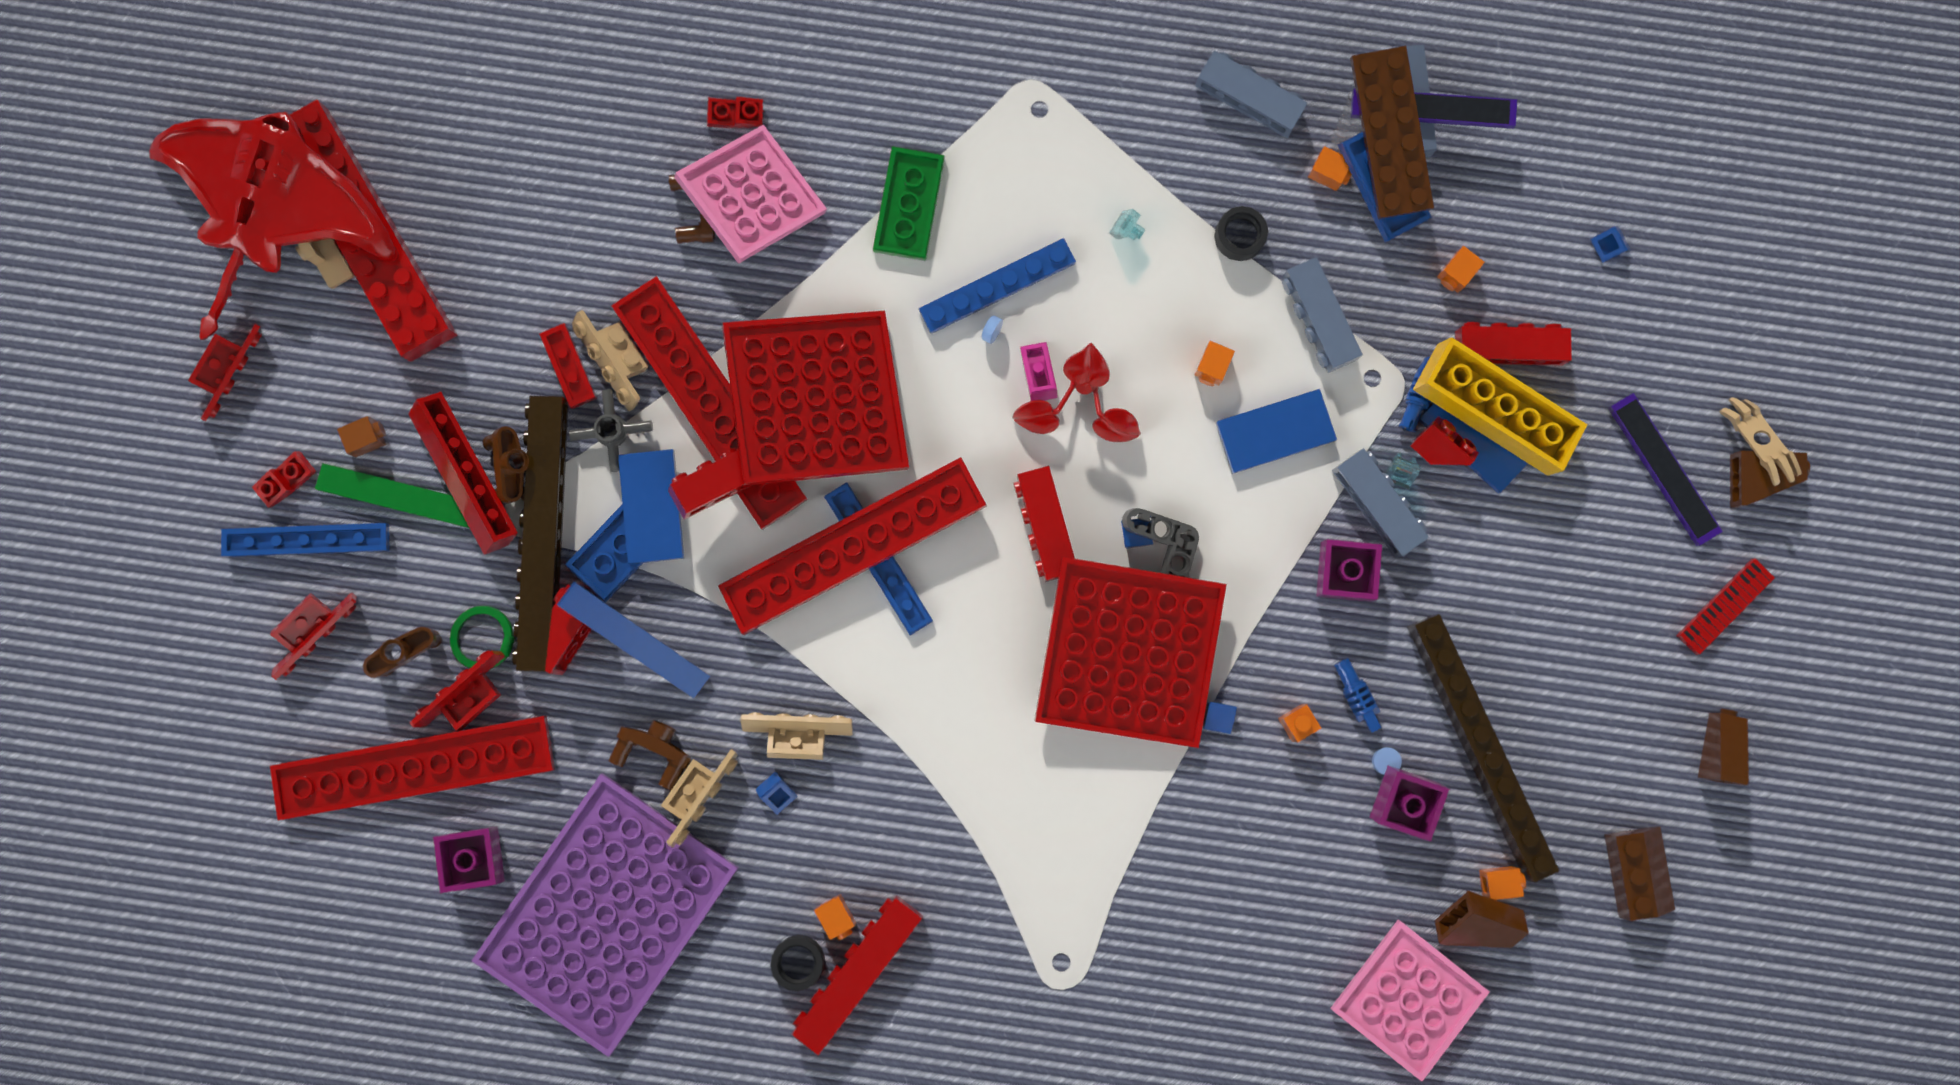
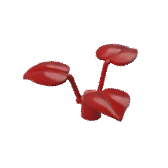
(1087, 373)

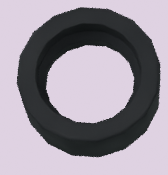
(1253, 217)
(776, 959)

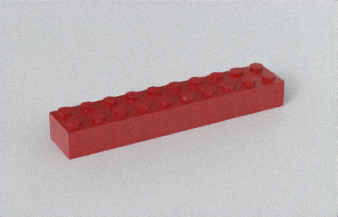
(391, 285)

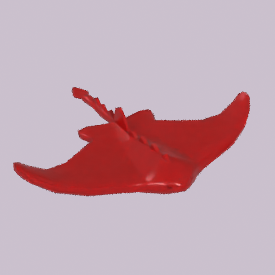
(264, 194)

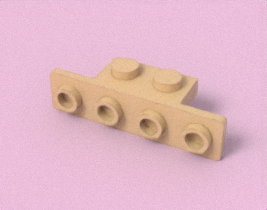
(328, 260)
(614, 355)
(795, 735)
(691, 793)

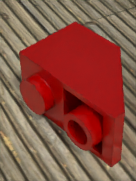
(1443, 445)

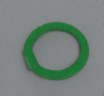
(507, 643)

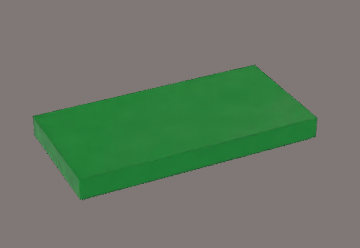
(908, 203)

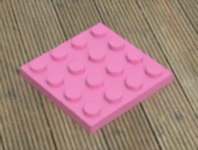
(750, 193)
(1410, 1000)

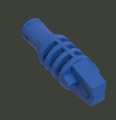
(1415, 403)
(1358, 695)

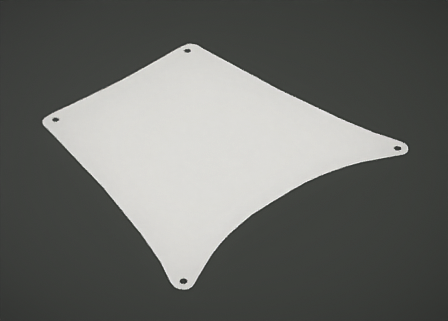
(960, 696)

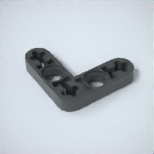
(1171, 538)

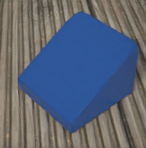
(1610, 244)
(1132, 540)
(1219, 717)
(776, 793)

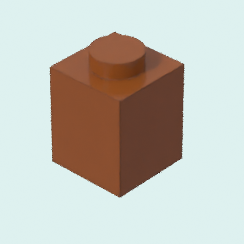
(362, 436)

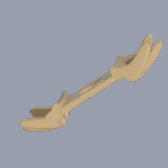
(1770, 453)

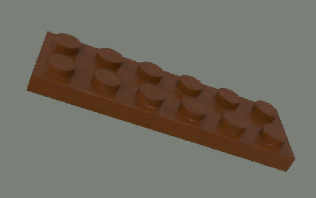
(1392, 132)

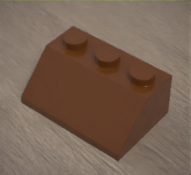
(1639, 873)

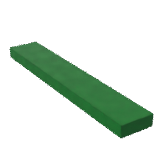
(389, 494)

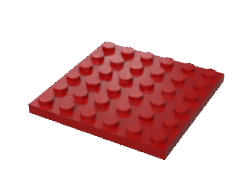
(814, 397)
(1130, 652)

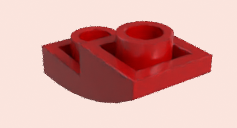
(736, 113)
(284, 480)

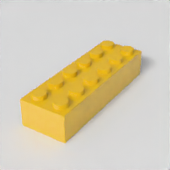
(1500, 407)

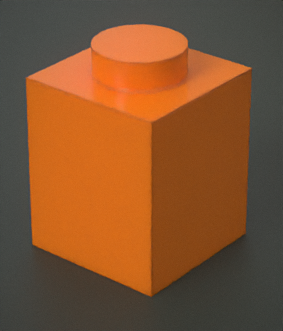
(1330, 169)
(1460, 269)
(1214, 364)
(1299, 723)
(1502, 882)
(836, 918)

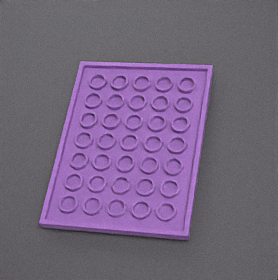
(604, 915)

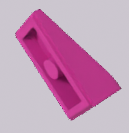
(1038, 372)

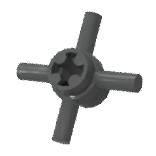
(603, 423)

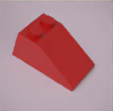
(565, 637)

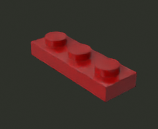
(568, 366)

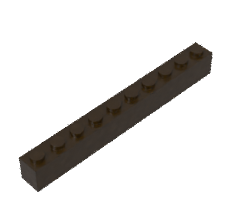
(541, 529)
(1483, 748)

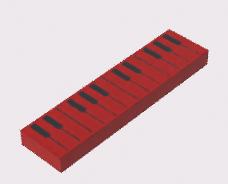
(1725, 606)

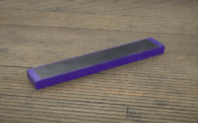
(1460, 110)
(1665, 469)

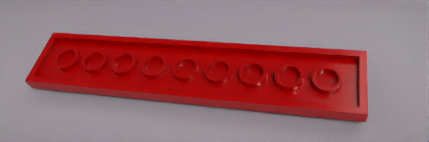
(697, 387)
(852, 546)
(412, 768)

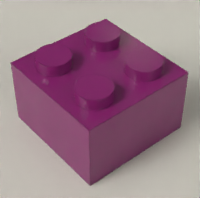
(1349, 570)
(1409, 803)
(468, 859)

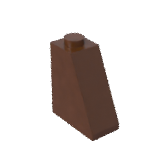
(1752, 481)
(1725, 749)
(1481, 923)

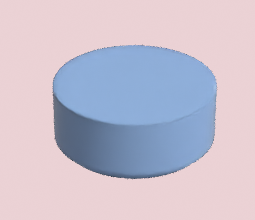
(992, 329)
(1384, 757)

